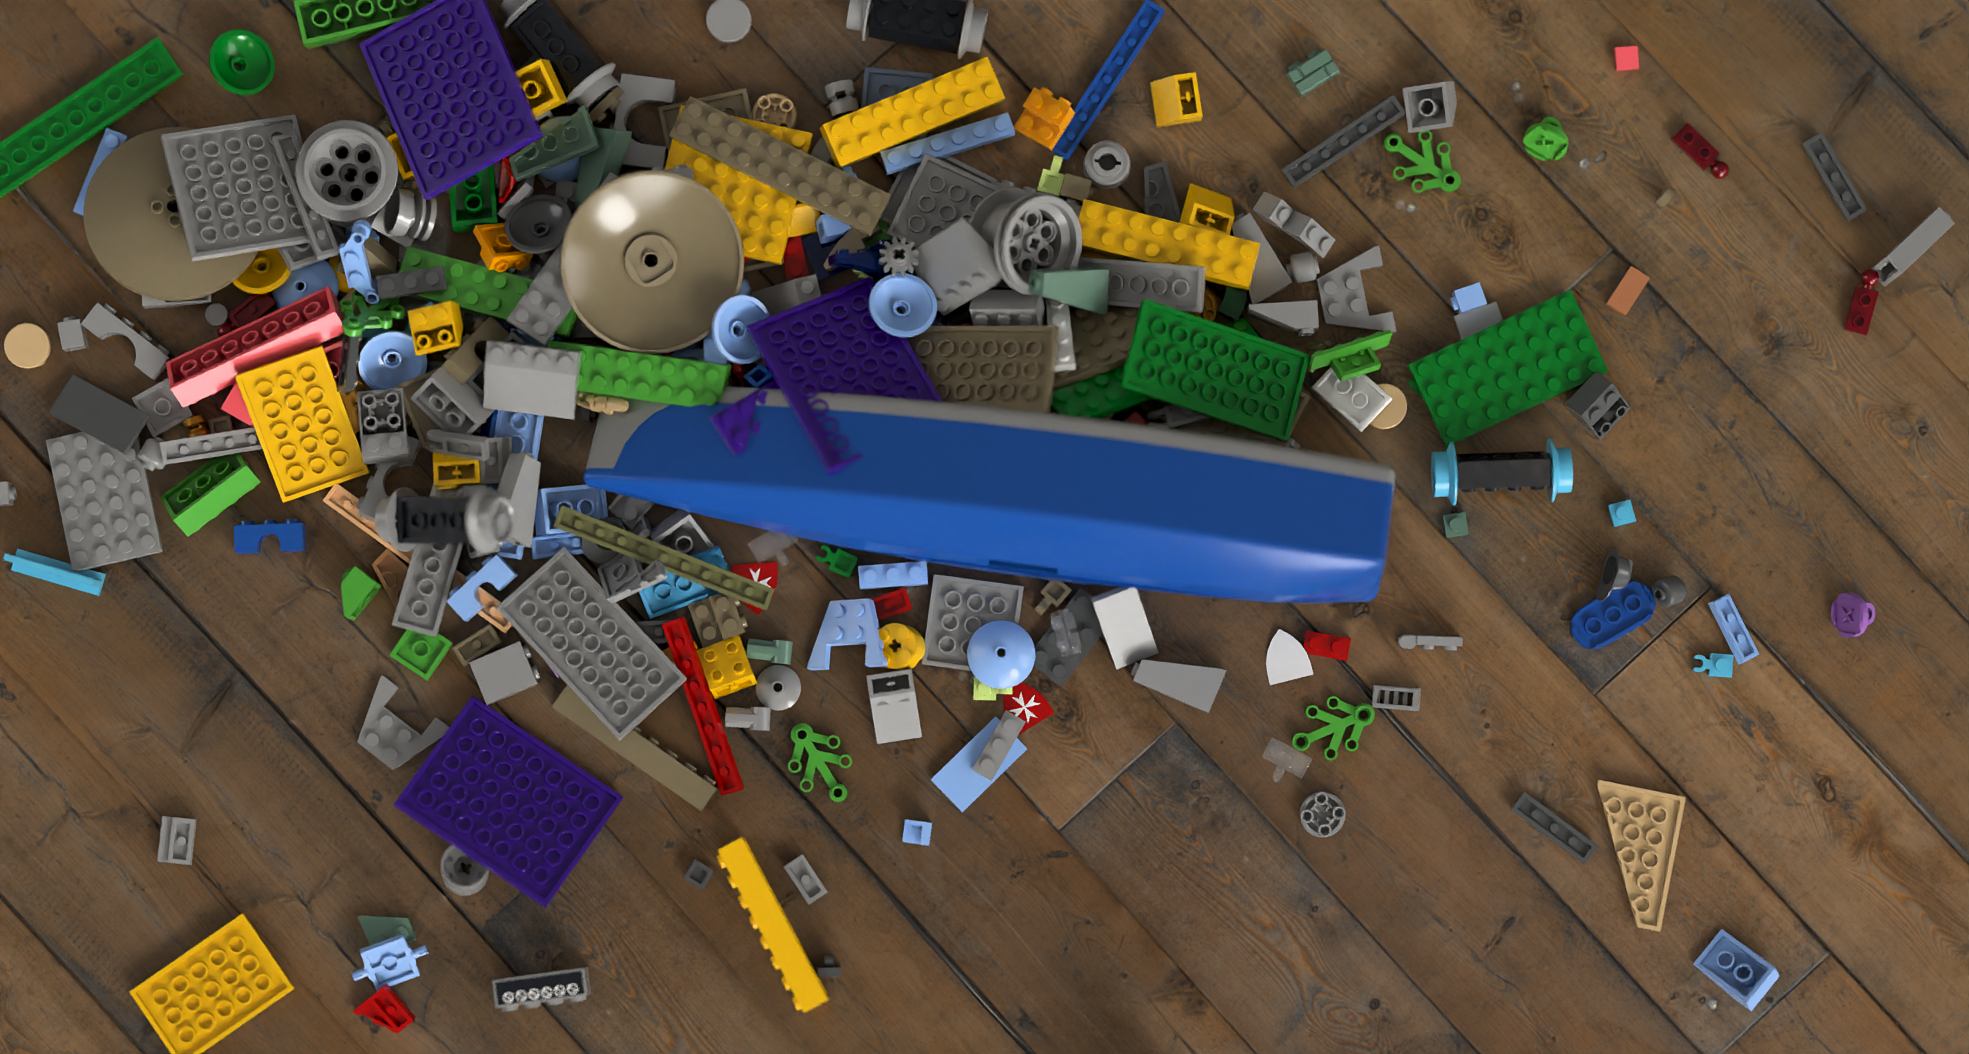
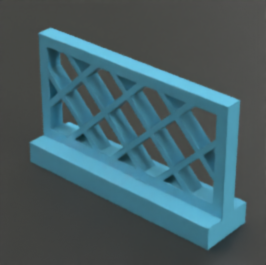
(56, 571)

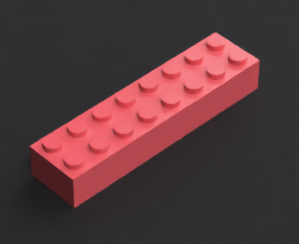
(263, 341)

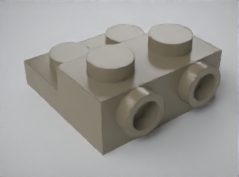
(717, 618)

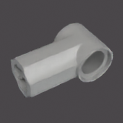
(754, 718)

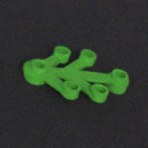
(1425, 164)
(354, 325)
(1336, 726)
(817, 759)

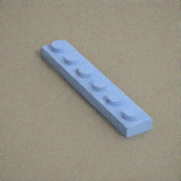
(948, 143)

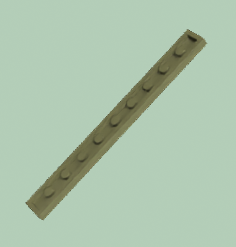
(673, 560)

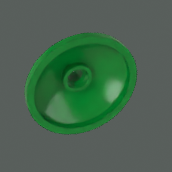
(250, 54)

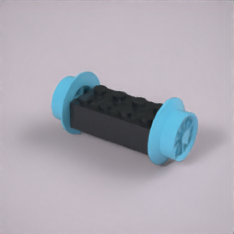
(1502, 470)

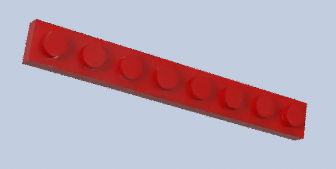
(703, 706)

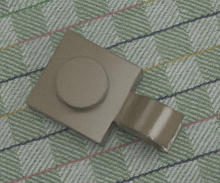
(1054, 594)

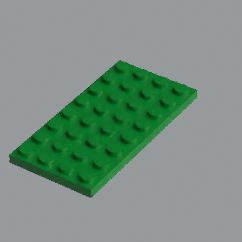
(1507, 368)
(1214, 370)

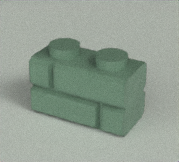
(1312, 72)

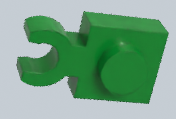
(841, 561)

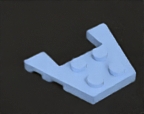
(848, 624)

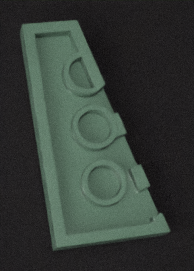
(565, 142)

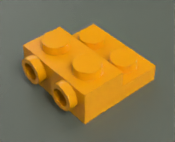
(1044, 117)
(497, 250)

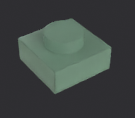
(1455, 525)

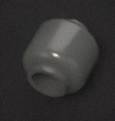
(1669, 591)

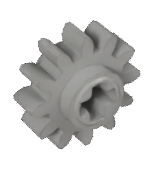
(898, 249)

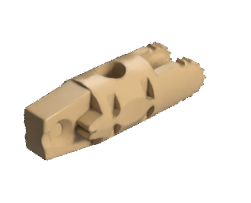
(601, 402)

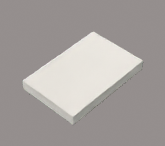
(1355, 399)

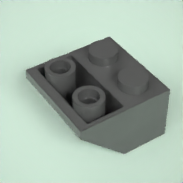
(1598, 405)

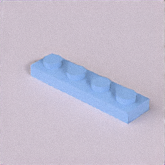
(109, 142)

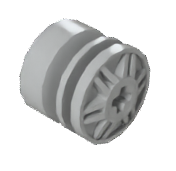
(410, 214)
(459, 882)

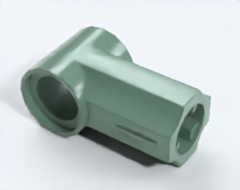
(773, 651)

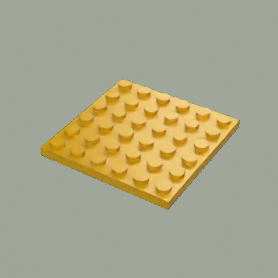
(757, 209)

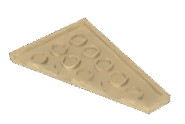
(1645, 840)

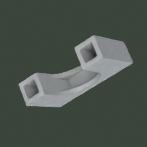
(636, 92)

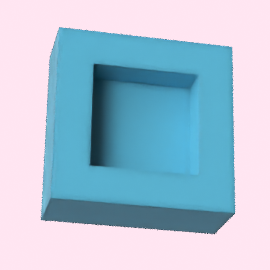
(1621, 513)

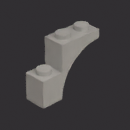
(1295, 224)

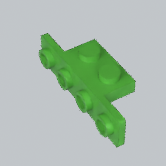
(1353, 357)

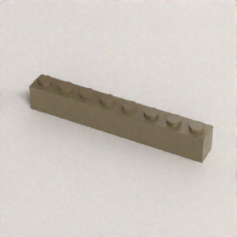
(641, 752)

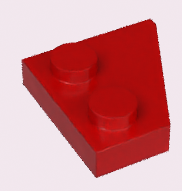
(386, 1009)

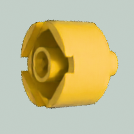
(911, 648)

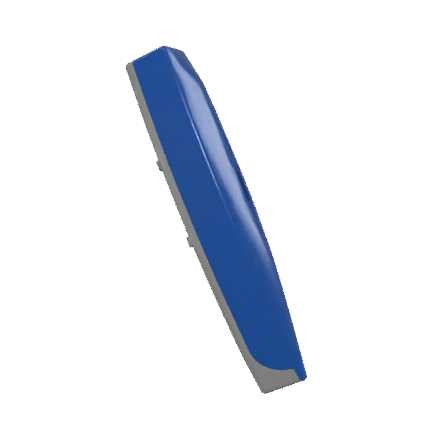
(1021, 494)

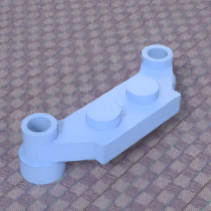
(356, 262)

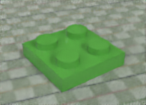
(421, 652)

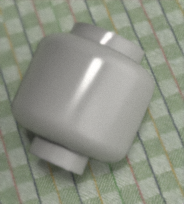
(1303, 267)
(151, 454)

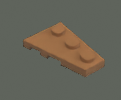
(391, 574)

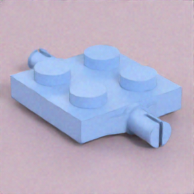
(389, 962)

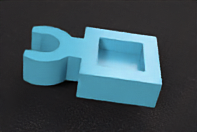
(1718, 664)

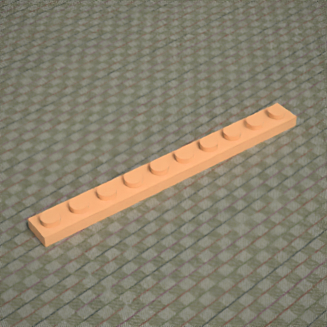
(346, 505)

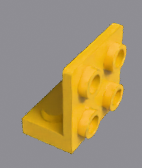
(726, 667)

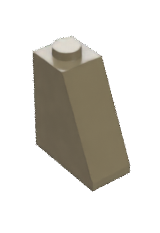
(378, 259)

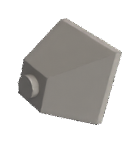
(1430, 106)

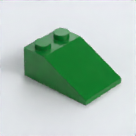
(474, 201)

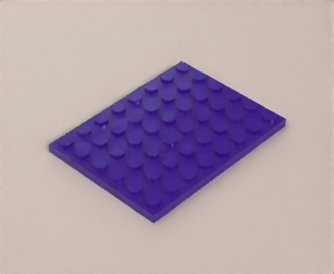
(450, 92)
(837, 349)
(508, 801)

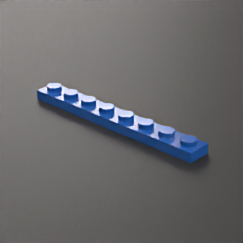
(1108, 78)

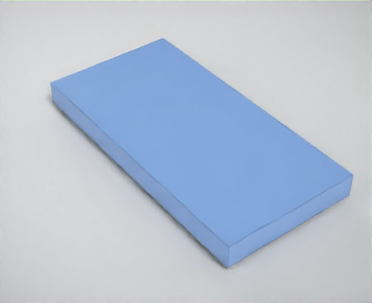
(957, 777)

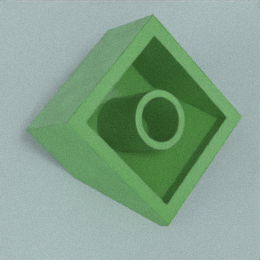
(357, 591)

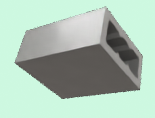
(505, 672)

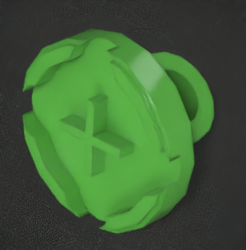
(1546, 140)

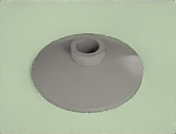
(790, 687)

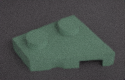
(382, 928)

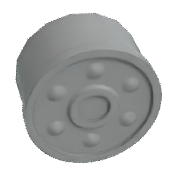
(1106, 165)

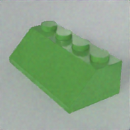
(209, 491)

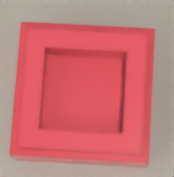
(1626, 58)

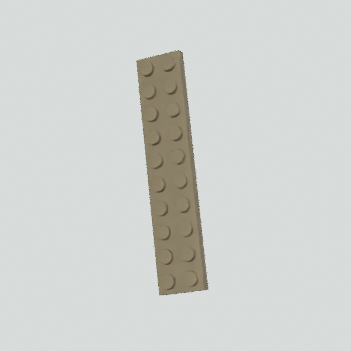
(780, 166)

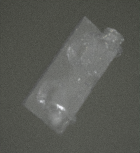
(1061, 623)

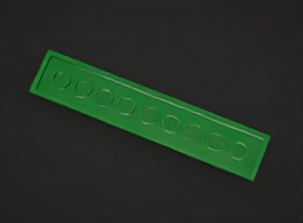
(85, 113)
(1101, 393)

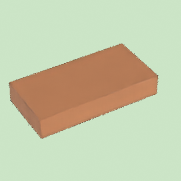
(1627, 290)

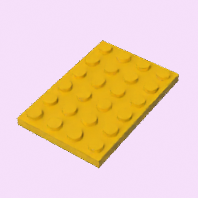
(302, 423)
(212, 988)

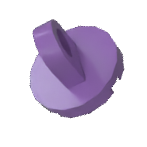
(1851, 614)

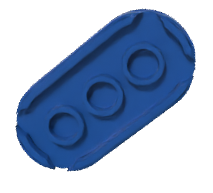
(1607, 620)

